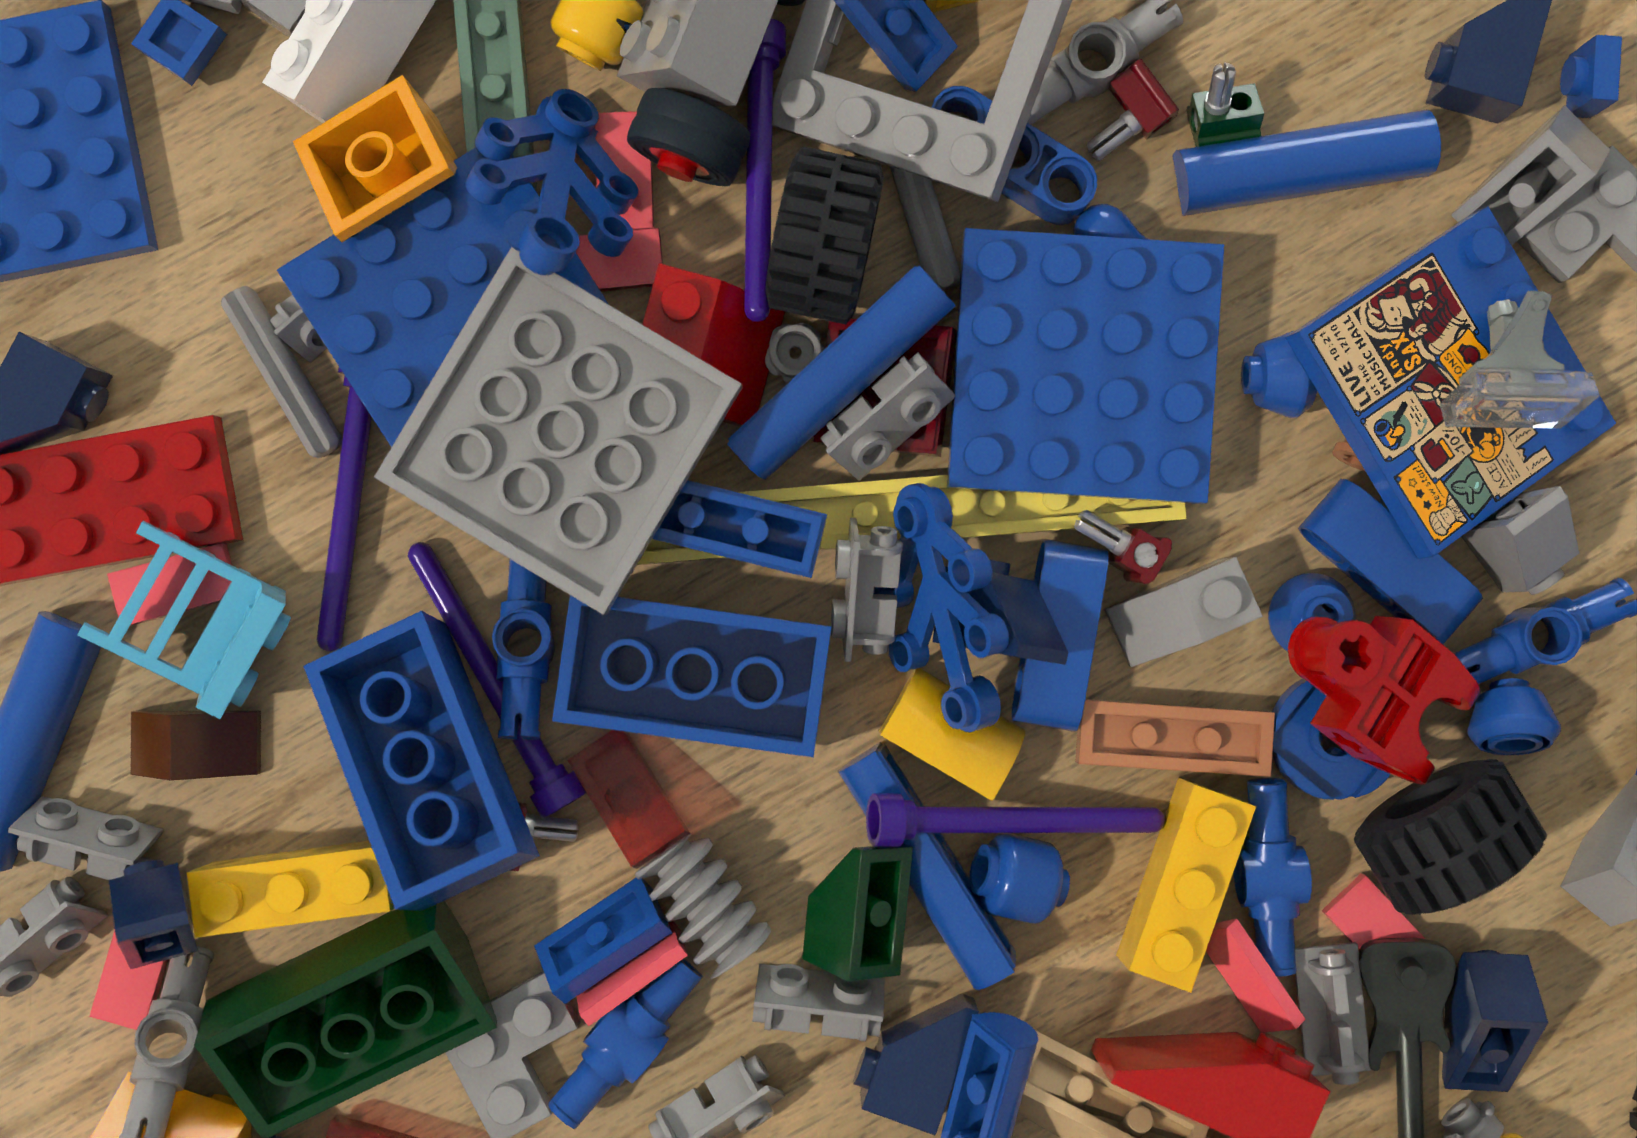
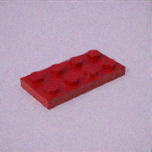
(85, 498)

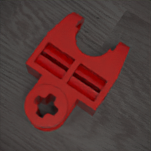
(1378, 687)

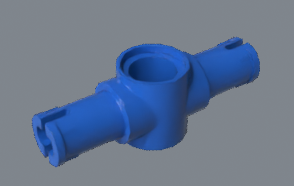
(1568, 627)
(523, 675)
(1272, 875)
(624, 1043)

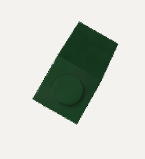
(860, 914)

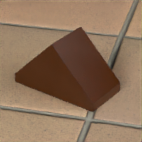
(195, 744)

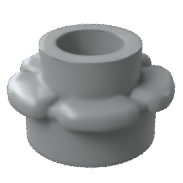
(788, 337)
(1472, 1120)

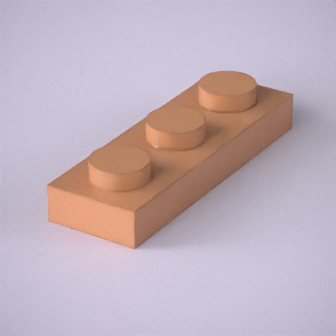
(1176, 738)

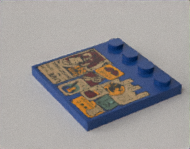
(1399, 351)

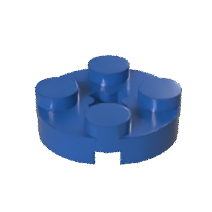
(1304, 761)

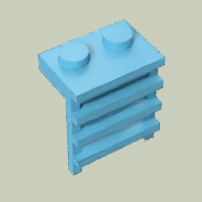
(238, 628)

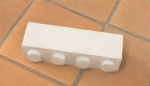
(343, 52)

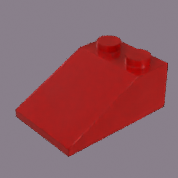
(1220, 1080)

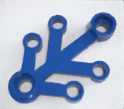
(569, 125)
(925, 524)

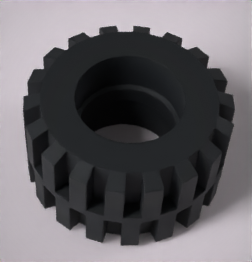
(823, 235)
(1450, 837)

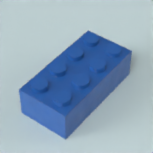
(693, 675)
(420, 762)

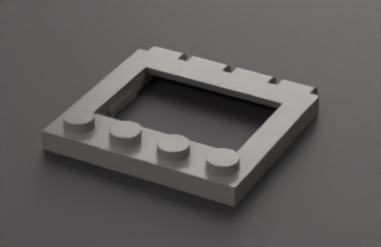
(905, 132)

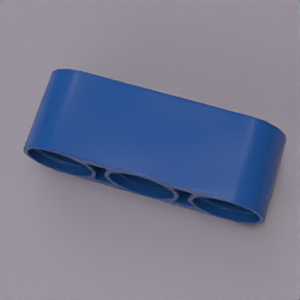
(1044, 162)
(1373, 552)
(1073, 590)

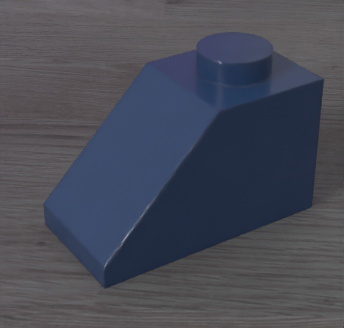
(1488, 61)
(46, 394)
(1024, 614)
(151, 913)
(1491, 1021)
(916, 1065)

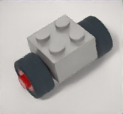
(689, 63)

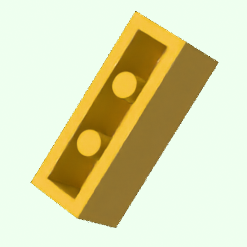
(1185, 884)
(287, 889)

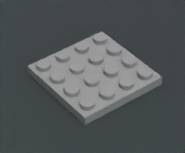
(558, 432)

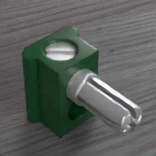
(1225, 111)

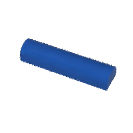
(1307, 162)
(841, 372)
(744, 528)
(38, 715)
(938, 877)
(990, 1077)

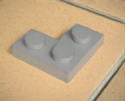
(1593, 215)
(497, 1065)

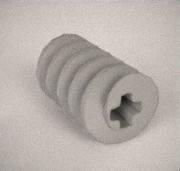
(705, 903)

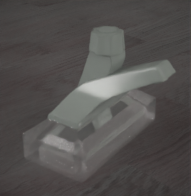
(1518, 378)

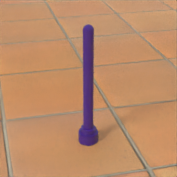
(760, 169)
(344, 522)
(551, 783)
(894, 820)

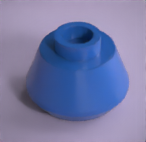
(1277, 378)
(1303, 598)
(1513, 719)

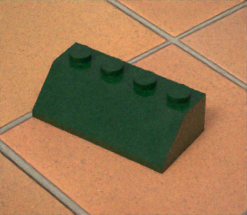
(345, 1017)

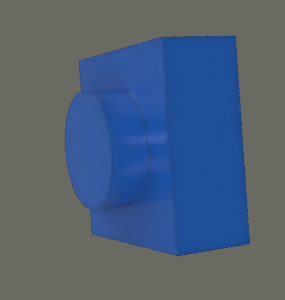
(179, 39)
(1592, 76)

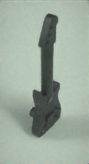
(1408, 993)

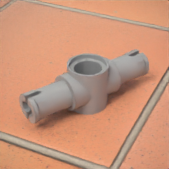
(1116, 41)
(158, 1078)

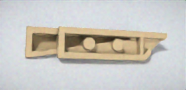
(1076, 1100)

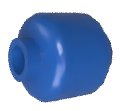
(1019, 878)

